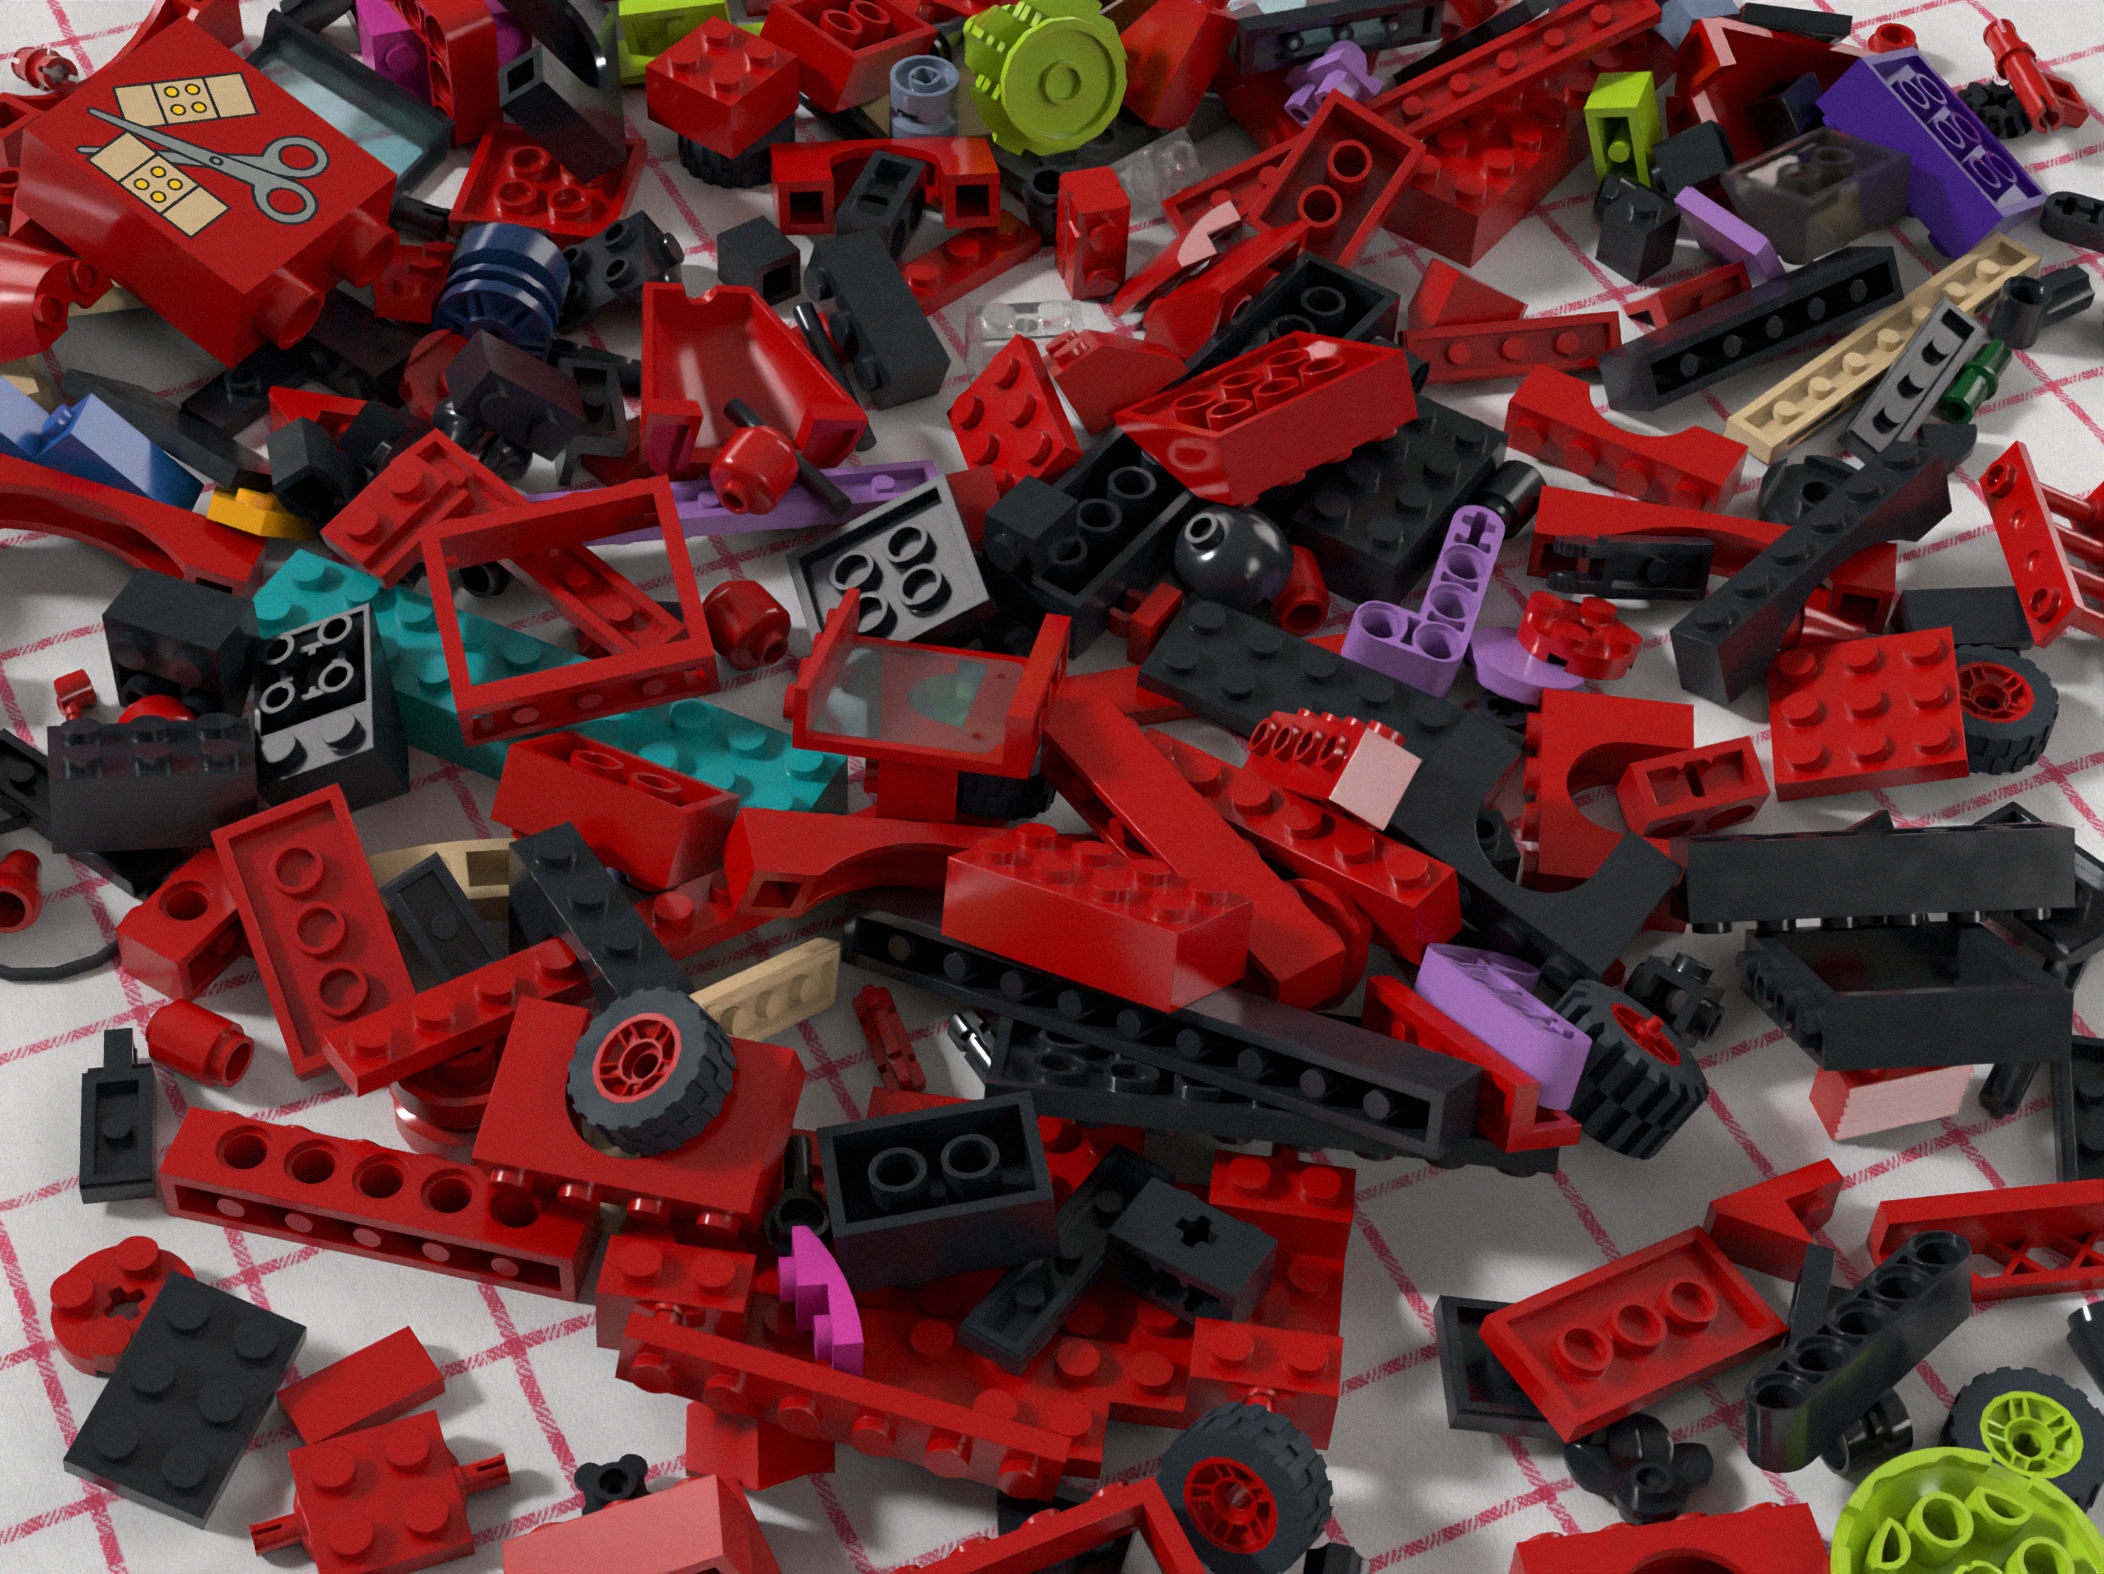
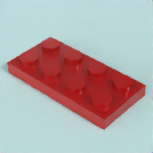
(313, 920)
(1632, 1333)

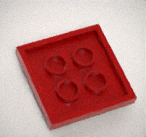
(526, 186)
(1866, 715)

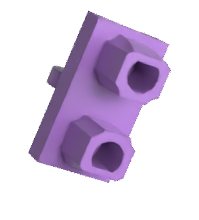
(1339, 68)

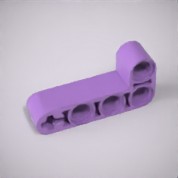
(1430, 645)
(1496, 1003)

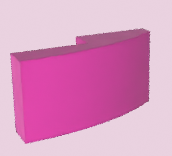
(822, 1302)

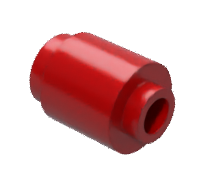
(1304, 598)
(199, 1044)

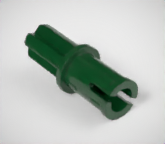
(1975, 382)

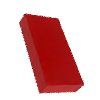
(362, 1389)

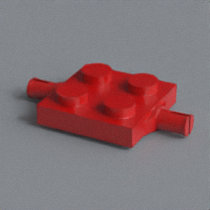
(381, 1500)

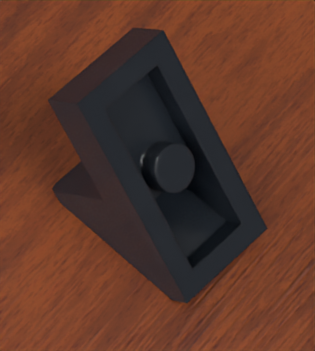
(381, 435)

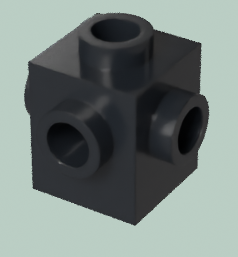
(1658, 981)

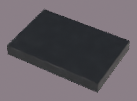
(2071, 932)

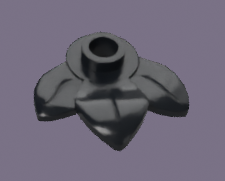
(1641, 1469)

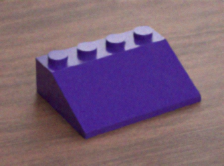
(1960, 174)

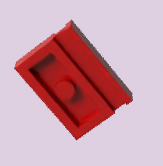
(381, 523)

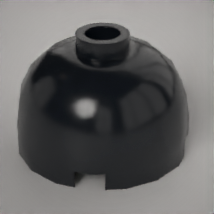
(1231, 557)

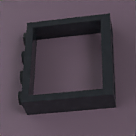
(2000, 1013)

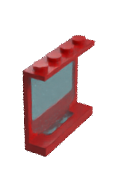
(925, 699)

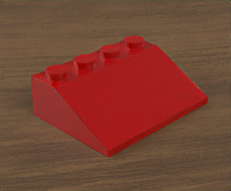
(1273, 414)

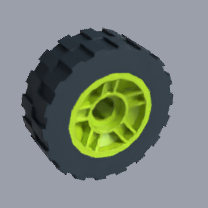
(2038, 1415)

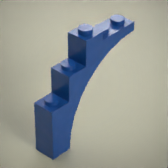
(92, 445)

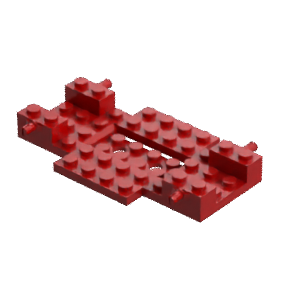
(1108, 1358)

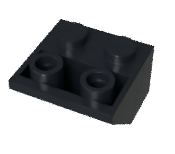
(181, 643)

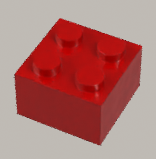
(722, 87)

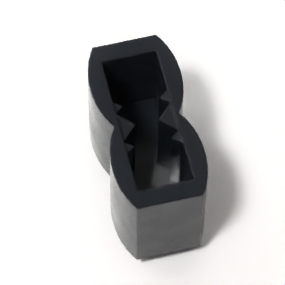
(311, 474)

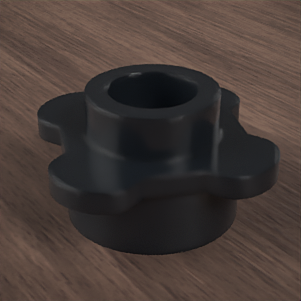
(597, 1480)

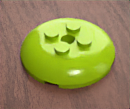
(1961, 1516)

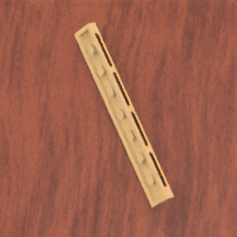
(1858, 361)

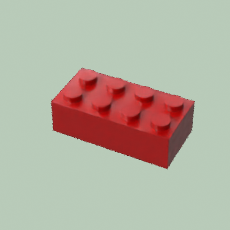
(1098, 916)

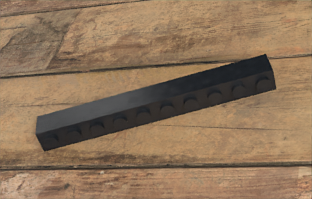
(1224, 1039)

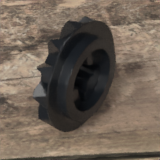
(1997, 109)

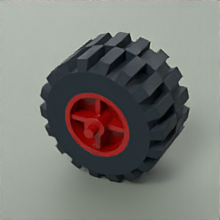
(1637, 1073)

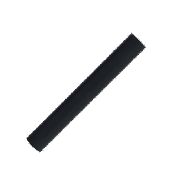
(822, 349)
(808, 475)

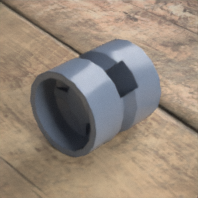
(923, 98)

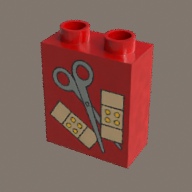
(208, 193)

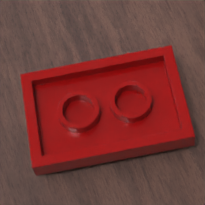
(1015, 420)

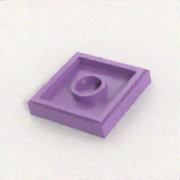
(1728, 237)

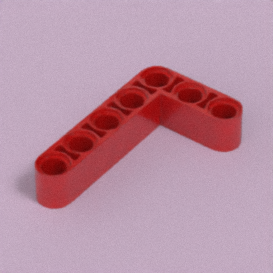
(460, 60)

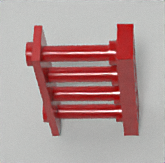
(2037, 546)

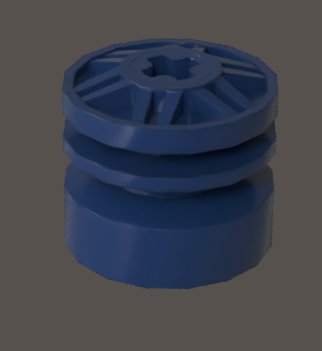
(506, 285)

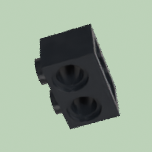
(887, 197)

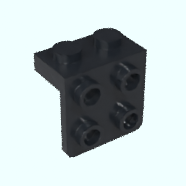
(614, 266)

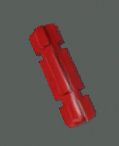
(888, 1039)

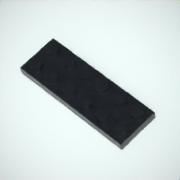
(1246, 669)

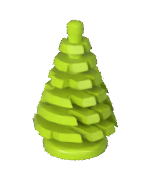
(1045, 73)

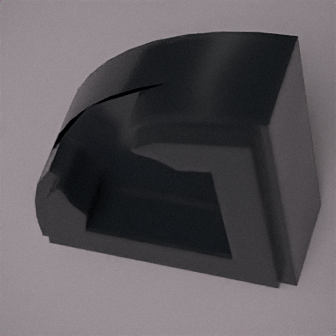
(1952, 439)

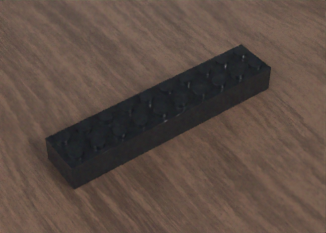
(1136, 506)

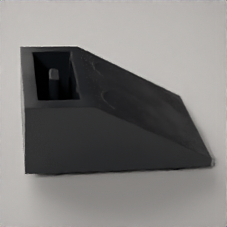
(328, 713)

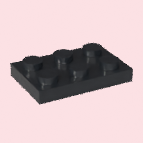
(185, 1399)

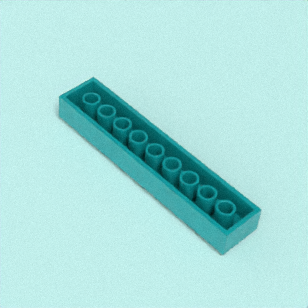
(678, 735)

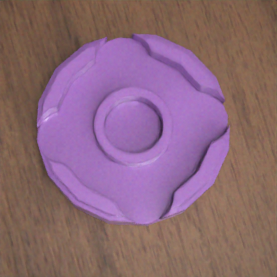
(1511, 670)

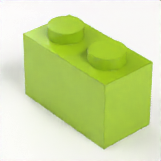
(1624, 125)

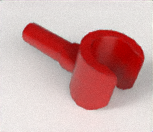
(74, 693)

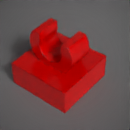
(1145, 619)

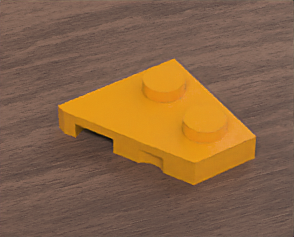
(257, 514)

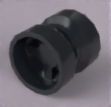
(1880, 1433)

